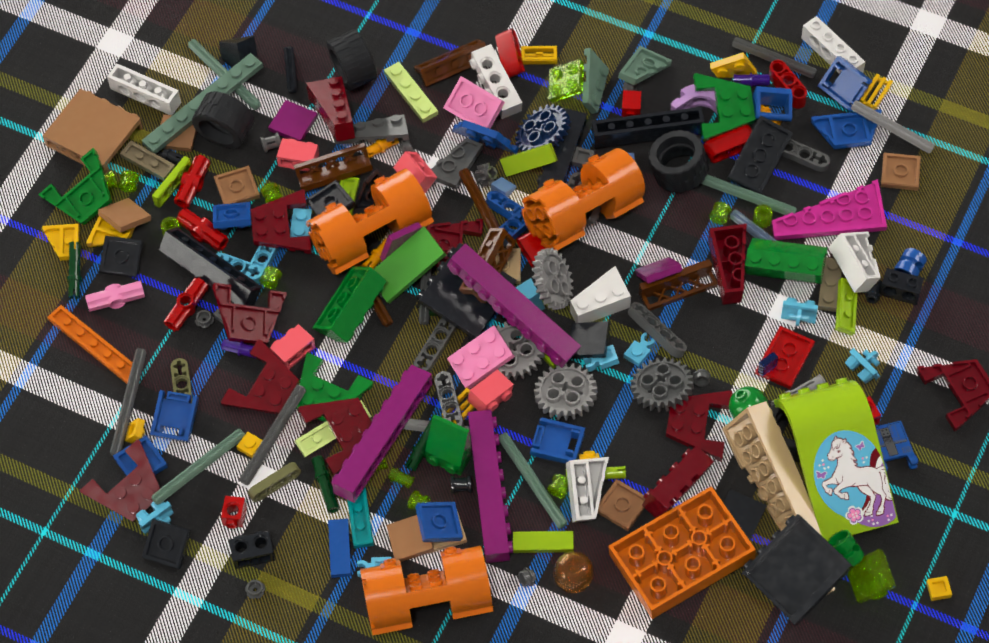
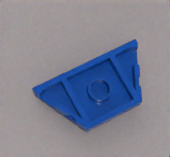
(845, 129)
(490, 137)

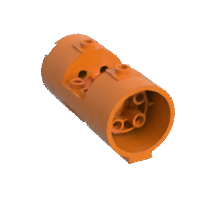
(558, 212)
(341, 235)
(392, 596)

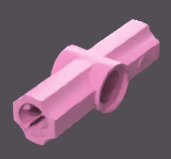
(115, 296)

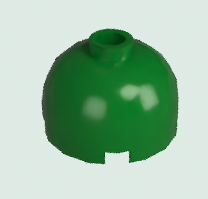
(744, 398)

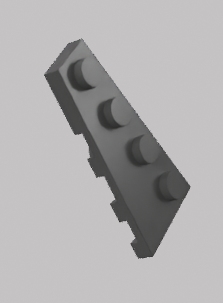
(379, 128)

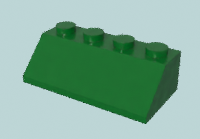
(786, 260)
(350, 304)

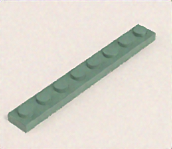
(183, 118)

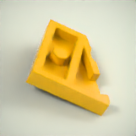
(735, 64)
(103, 228)
(60, 236)

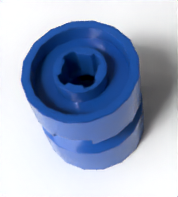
(911, 262)

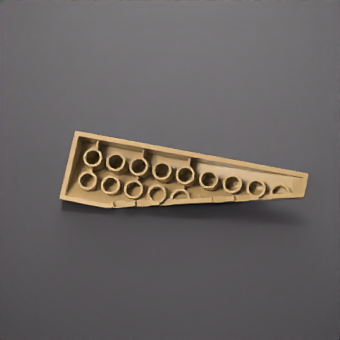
(764, 453)

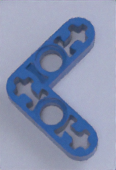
(498, 203)

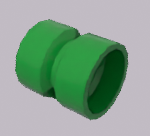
(846, 546)

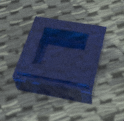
(767, 364)

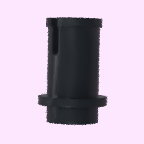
(171, 156)
(873, 295)

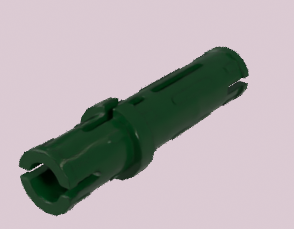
(74, 270)
(418, 451)
(322, 475)

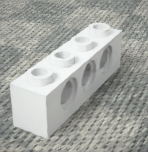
(828, 44)
(487, 57)
(144, 89)

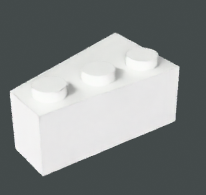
(856, 260)
(601, 298)
(585, 487)

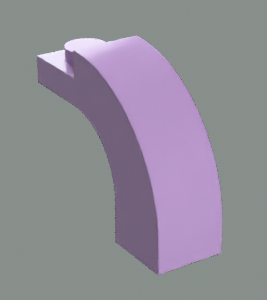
(691, 99)

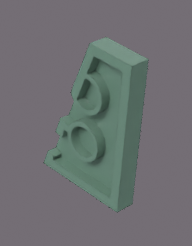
(643, 65)
(595, 81)

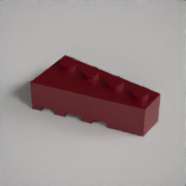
(332, 104)
(728, 258)
(677, 482)

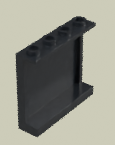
(449, 303)
(797, 568)

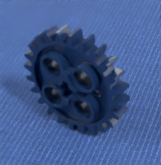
(543, 127)

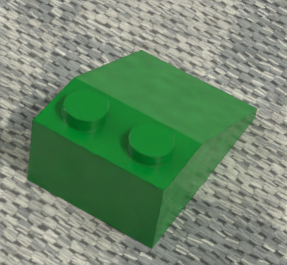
(448, 445)

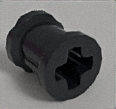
(461, 484)

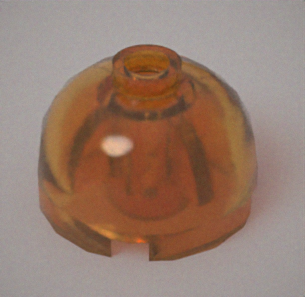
(573, 572)

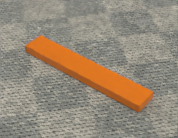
(91, 342)

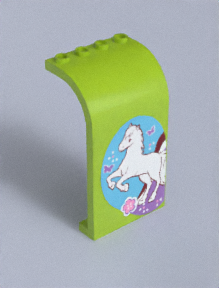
(840, 457)

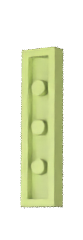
(411, 92)
(317, 438)

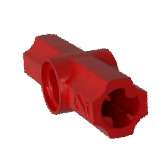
(192, 181)
(202, 229)
(180, 312)

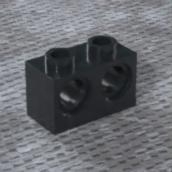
(901, 286)
(252, 554)

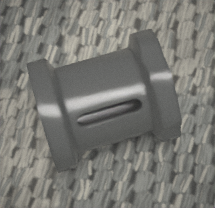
(264, 141)

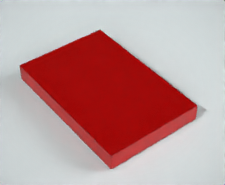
(792, 354)

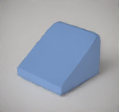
(503, 186)

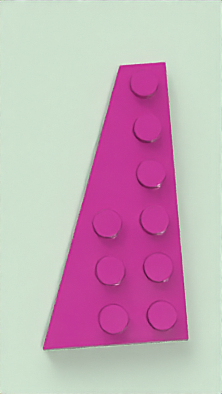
(844, 213)

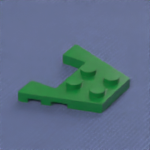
(732, 102)
(85, 197)
(322, 391)

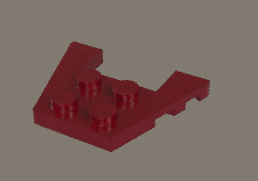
(271, 224)
(451, 235)
(248, 322)
(966, 381)
(270, 388)
(347, 422)
(689, 422)
(131, 493)

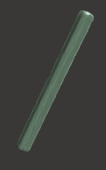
(219, 69)
(748, 195)
(198, 466)
(533, 481)

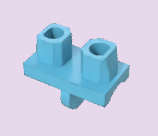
(799, 311)
(869, 371)
(162, 512)

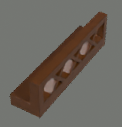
(447, 63)
(334, 170)
(489, 249)
(687, 275)

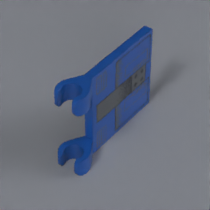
(895, 444)

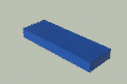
(339, 548)

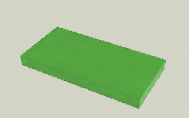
(409, 263)

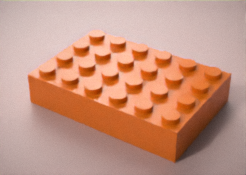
(681, 552)

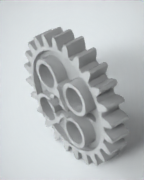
(552, 278)
(523, 362)
(565, 391)

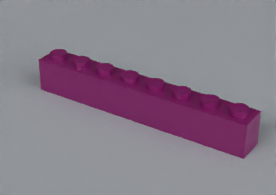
(513, 305)
(382, 433)
(489, 486)

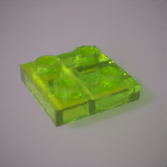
(566, 80)
(871, 577)

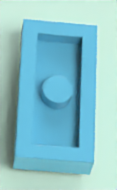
(298, 223)

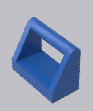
(773, 97)

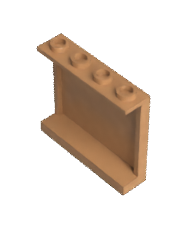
(90, 124)

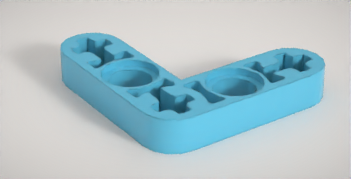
(254, 265)

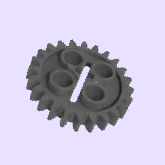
(662, 384)

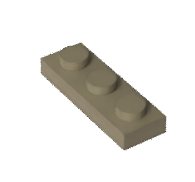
(147, 160)
(829, 286)

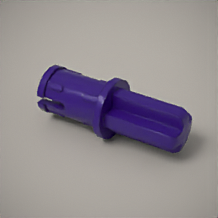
(752, 79)
(237, 347)

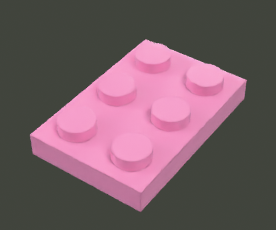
(473, 103)
(480, 357)

